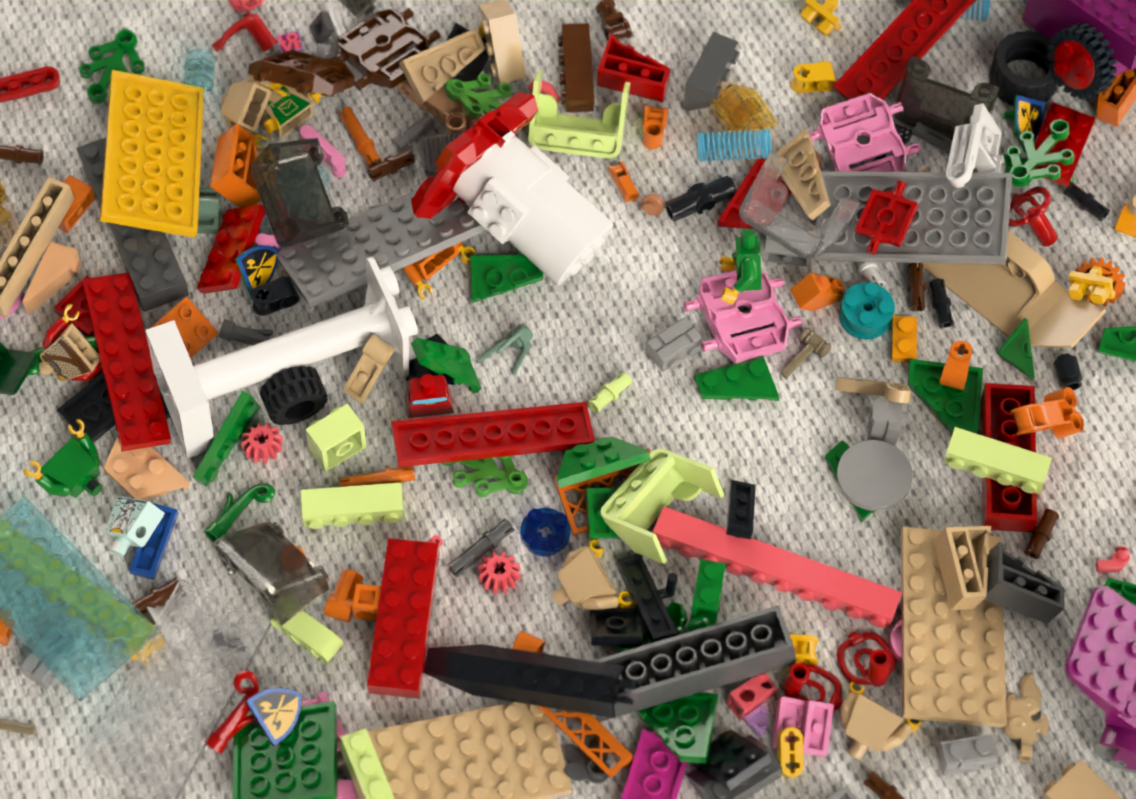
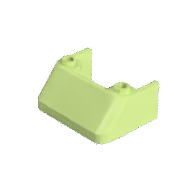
(574, 133)
(650, 488)

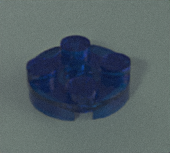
(536, 521)

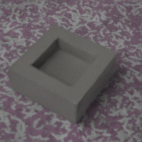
(322, 27)

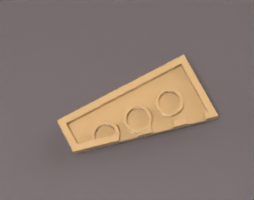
(804, 174)

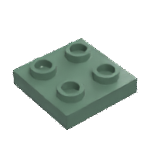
(209, 211)

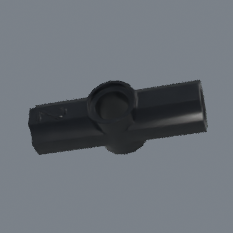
(700, 198)

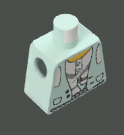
(131, 523)

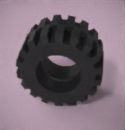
(293, 395)

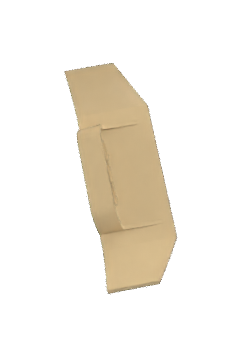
(1019, 291)

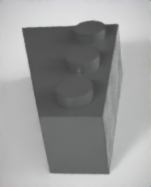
(1021, 588)

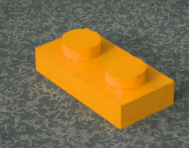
(904, 338)

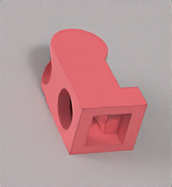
(750, 695)

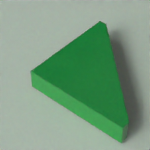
(1018, 350)

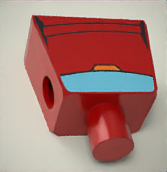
(428, 396)

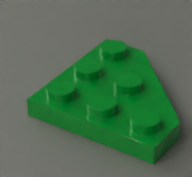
(948, 404)
(684, 725)

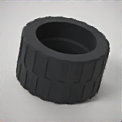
(1022, 46)

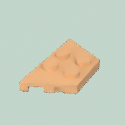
(143, 472)

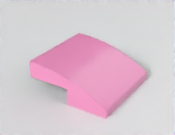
(810, 718)

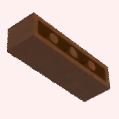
(577, 67)

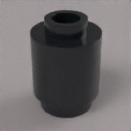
(1068, 371)

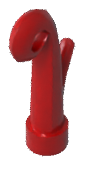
(238, 717)

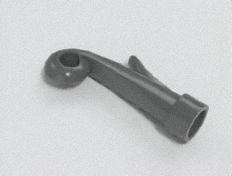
(249, 336)

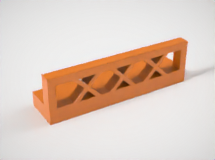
(601, 734)

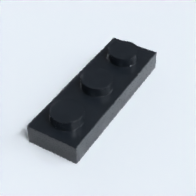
(740, 509)

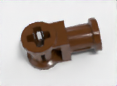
(613, 22)

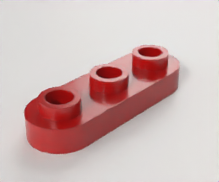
(35, 78)

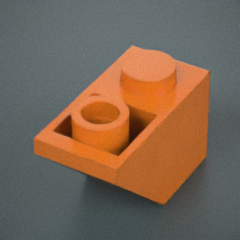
(817, 291)

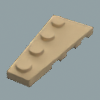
(440, 63)

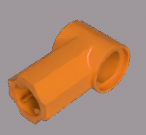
(341, 601)

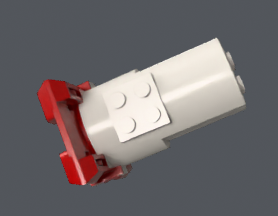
(516, 193)

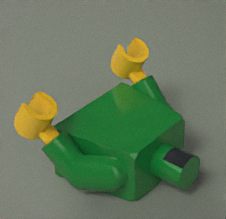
(748, 265)
(71, 468)

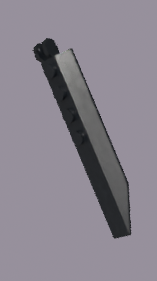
(530, 678)

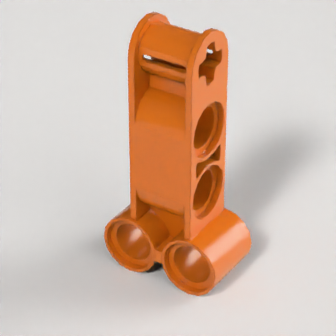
(1054, 413)

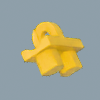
(829, 21)
(1099, 289)

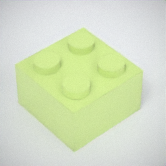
(336, 437)

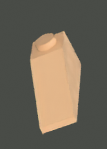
(52, 274)

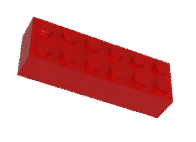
(1002, 505)
(403, 618)

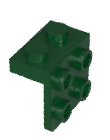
(14, 369)

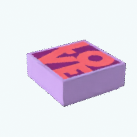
(290, 41)

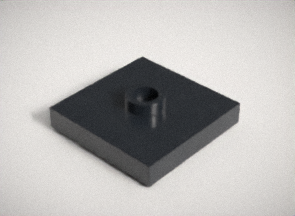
(616, 627)

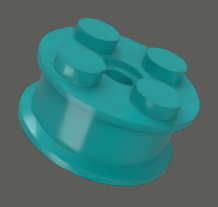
(866, 310)

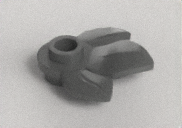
(581, 766)

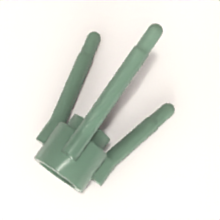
(517, 339)

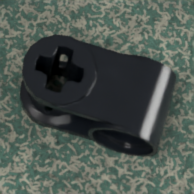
(276, 295)

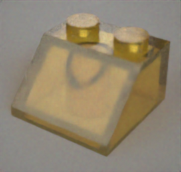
(744, 109)

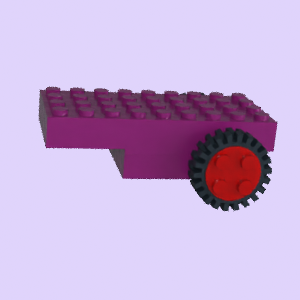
(1087, 40)

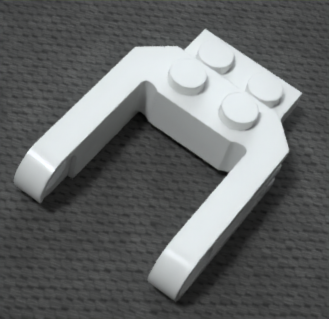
(975, 147)

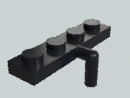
(647, 597)

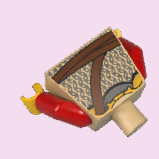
(68, 352)

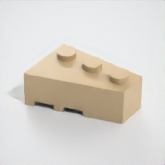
(503, 41)
(963, 563)

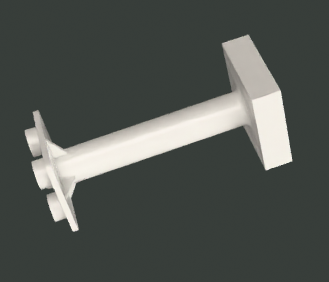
(190, 387)

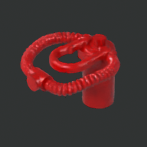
(256, 29)
(1035, 215)
(881, 661)
(799, 675)

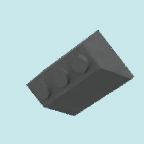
(710, 72)
(710, 789)

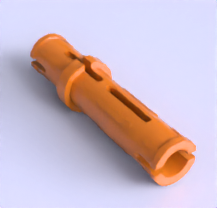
(363, 144)
(386, 476)

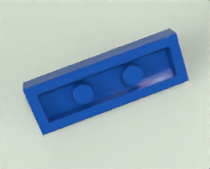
(149, 557)

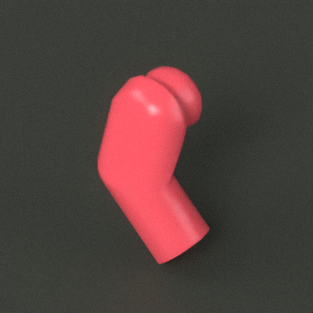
(1116, 563)

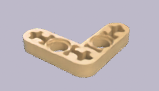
(892, 391)

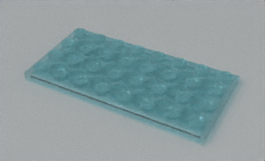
(63, 603)

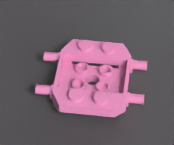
(867, 117)
(727, 319)

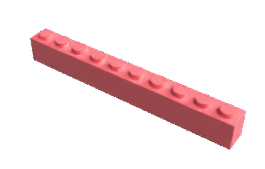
(778, 568)

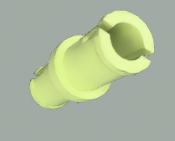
(609, 392)

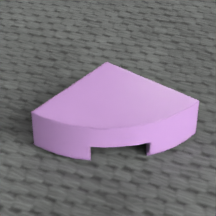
(757, 720)

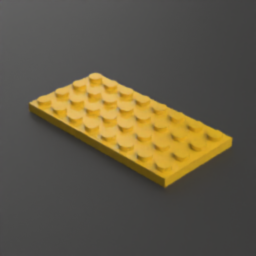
(152, 154)

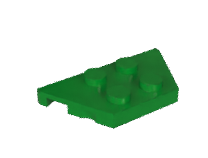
(598, 459)

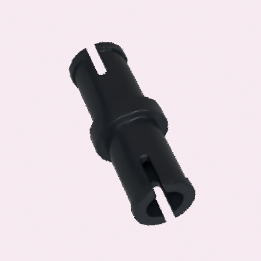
(1086, 201)
(941, 303)

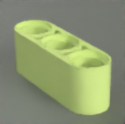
(312, 635)

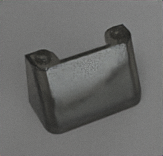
(936, 103)
(295, 192)
(272, 568)

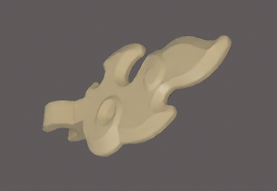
(1019, 714)

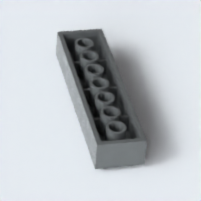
(143, 251)
(703, 659)

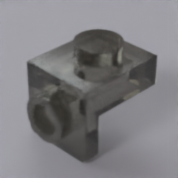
(359, 7)

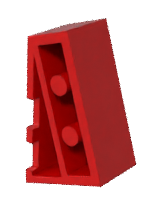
(624, 64)

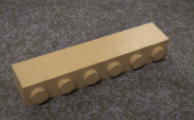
(32, 239)

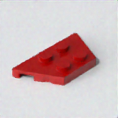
(730, 217)

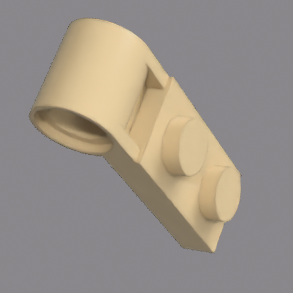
(369, 368)

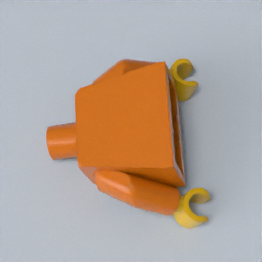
(432, 264)

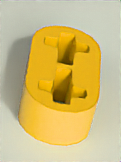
(791, 751)

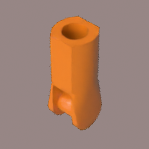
(624, 183)

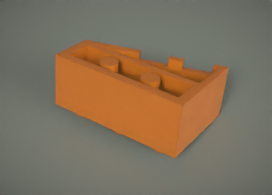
(1117, 98)
(232, 167)

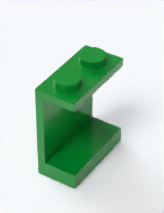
(708, 591)

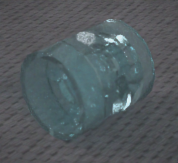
(200, 69)

